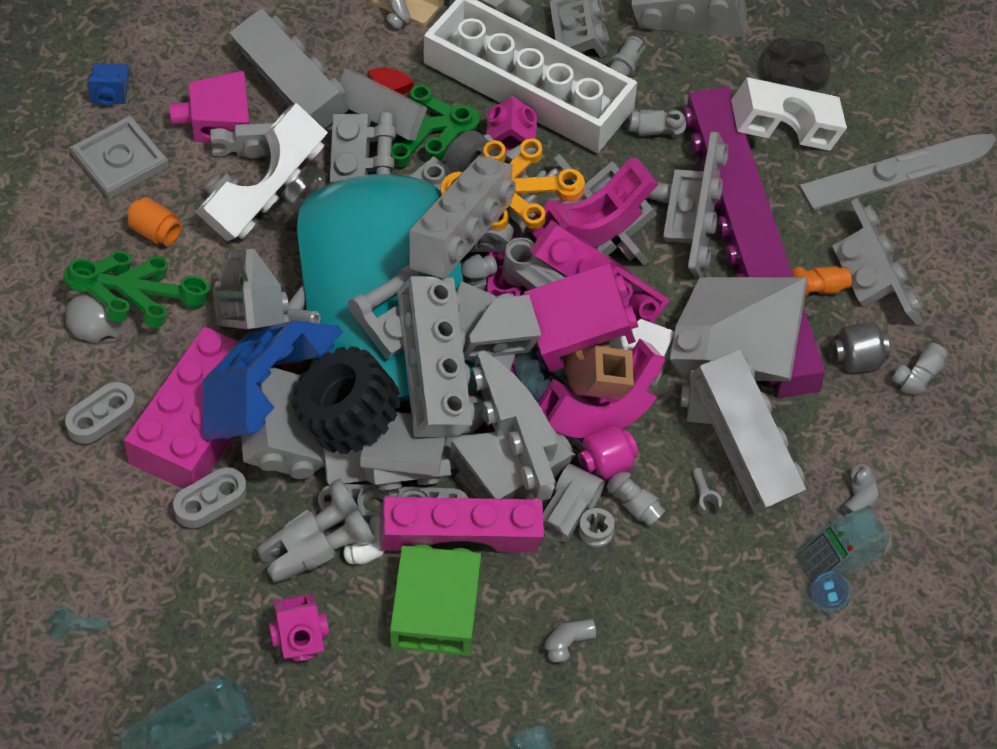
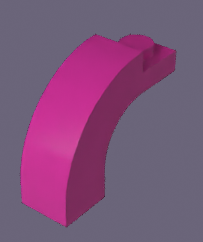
(606, 211)
(581, 415)

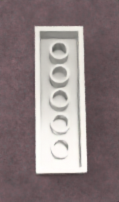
(514, 60)

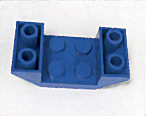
(230, 391)

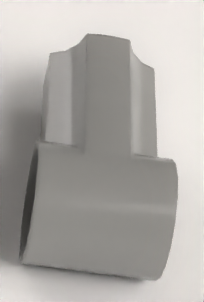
(524, 268)
(573, 495)

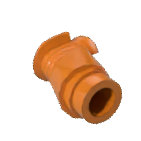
(825, 279)

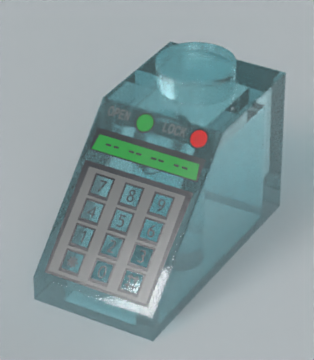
(845, 544)

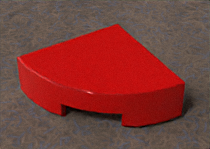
(392, 79)

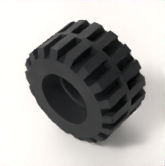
(345, 400)

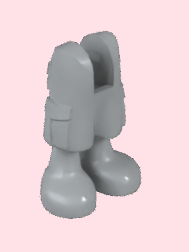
(303, 542)

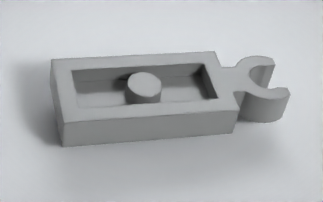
(246, 140)

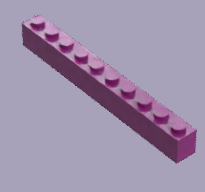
(748, 222)

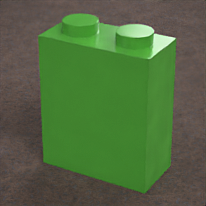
(435, 600)

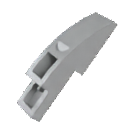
(517, 413)

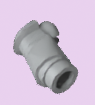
(657, 122)
(476, 270)
(926, 367)
(635, 498)

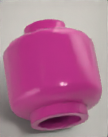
(608, 452)

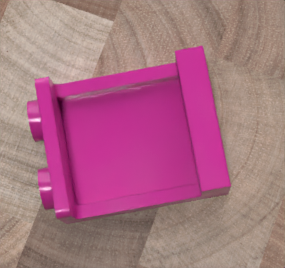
(581, 313)

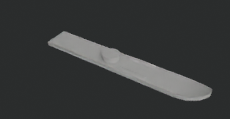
(896, 170)

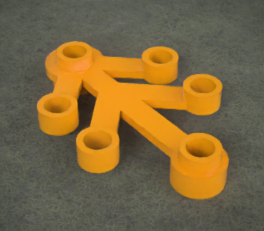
(528, 185)

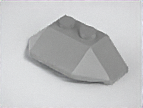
(248, 293)

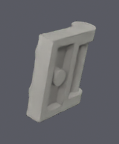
(386, 329)

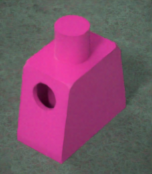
(213, 105)

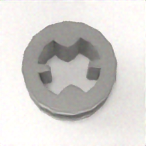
(592, 516)

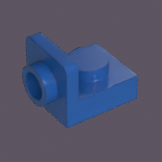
(109, 84)

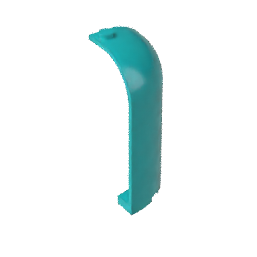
(356, 240)

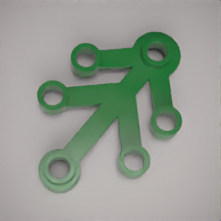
(448, 121)
(92, 277)

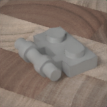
(351, 145)

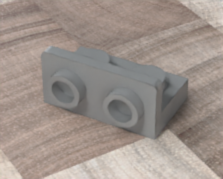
(580, 24)

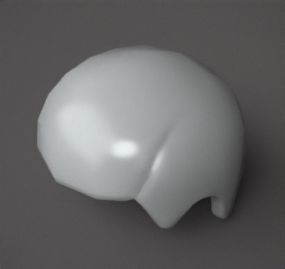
(88, 320)

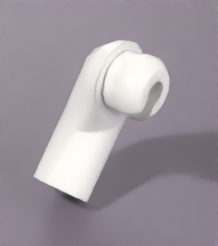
(365, 553)

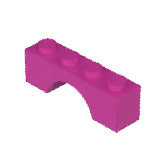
(500, 523)

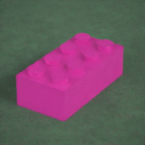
(169, 431)

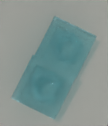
(531, 372)

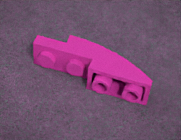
(574, 255)

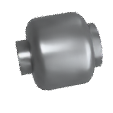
(861, 347)

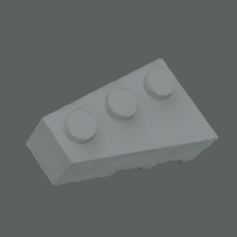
(693, 16)

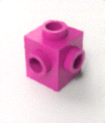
(511, 122)
(298, 627)

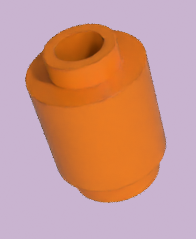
(154, 221)

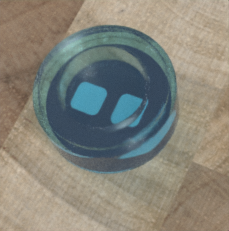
(831, 591)

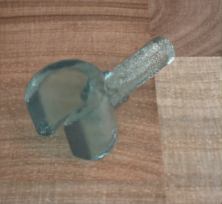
(67, 620)

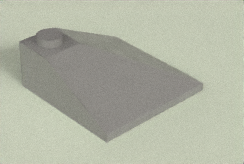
(743, 314)

